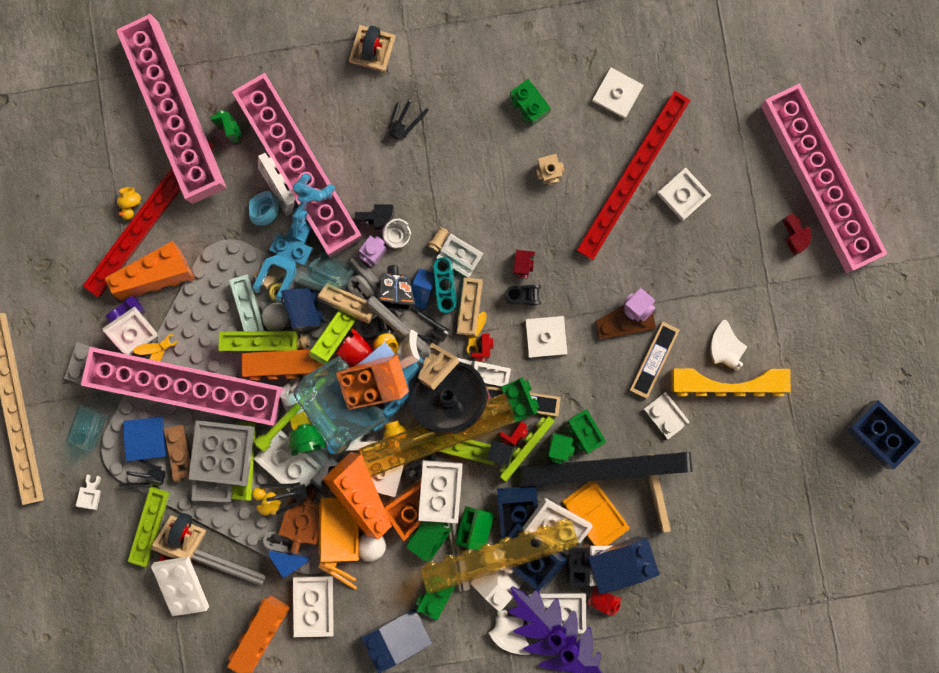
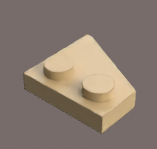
(437, 366)

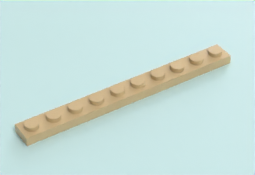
(17, 421)

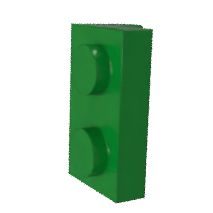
(224, 120)
(586, 431)

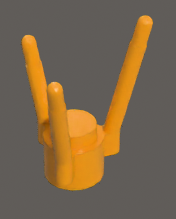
(329, 567)

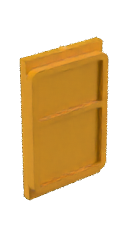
(595, 507)
(337, 532)

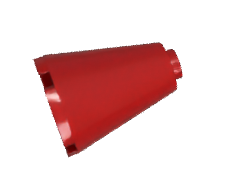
(353, 349)

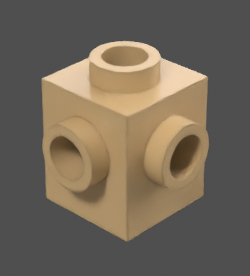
(550, 163)

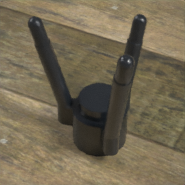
(396, 128)
(438, 331)
(154, 477)
(298, 493)

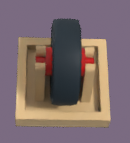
(372, 48)
(179, 537)

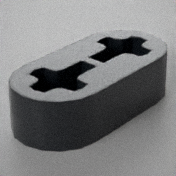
(414, 464)

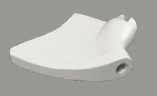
(726, 347)
(505, 637)

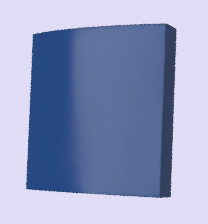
(144, 438)

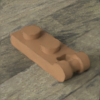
(178, 451)

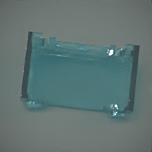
(326, 408)

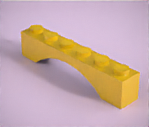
(690, 381)

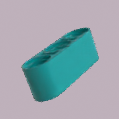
(441, 293)

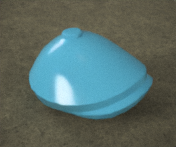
(263, 208)

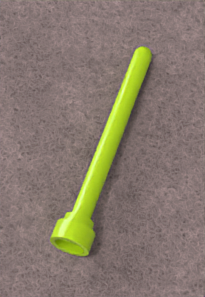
(264, 441)

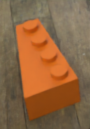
(152, 272)
(278, 363)
(358, 494)
(404, 510)
(258, 636)

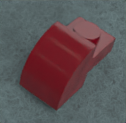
(799, 237)

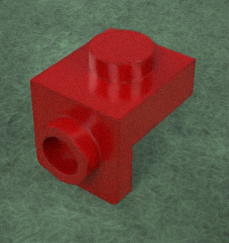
(487, 344)
(519, 433)
(605, 602)

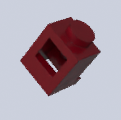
(523, 264)

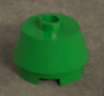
(305, 440)

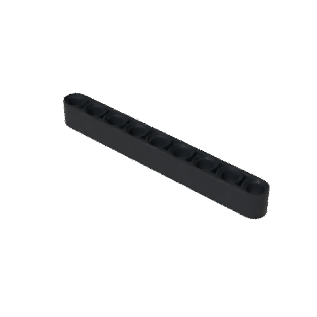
(605, 469)

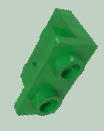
(520, 399)
(434, 603)

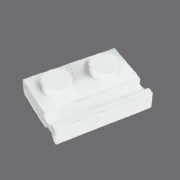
(461, 254)
(666, 415)

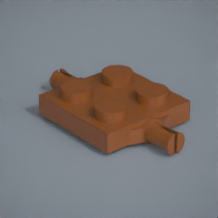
(301, 523)

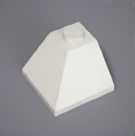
(497, 586)

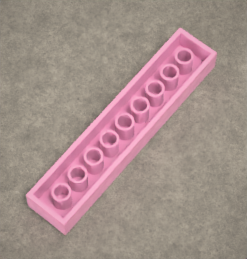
(171, 109)
(293, 159)
(823, 178)
(182, 386)

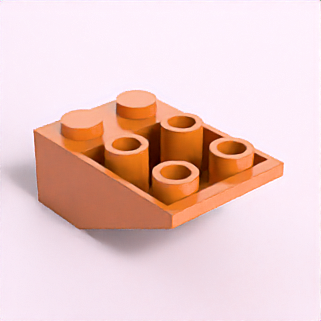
(373, 382)

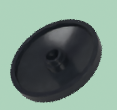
(453, 404)

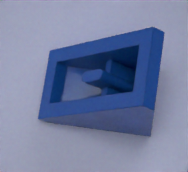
(422, 288)
(286, 562)

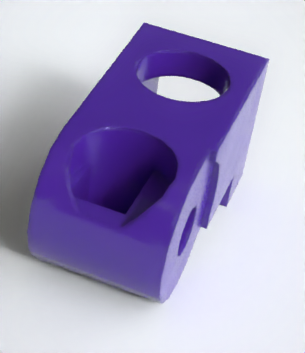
(123, 308)

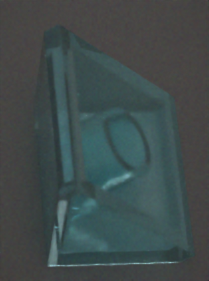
(330, 271)
(86, 428)

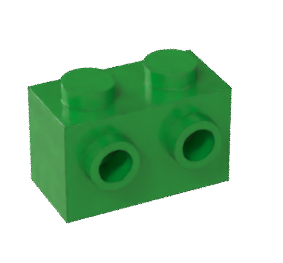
(529, 102)
(560, 448)
(474, 528)
(428, 539)

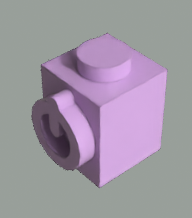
(372, 250)
(639, 305)

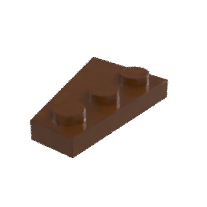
(619, 324)

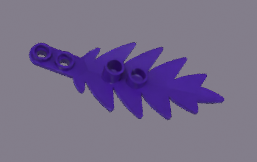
(556, 639)

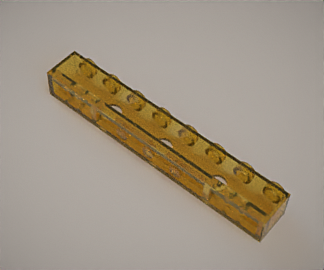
(420, 442)
(516, 552)

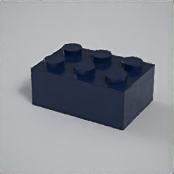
(882, 434)

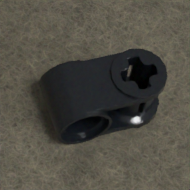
(524, 295)
(377, 328)

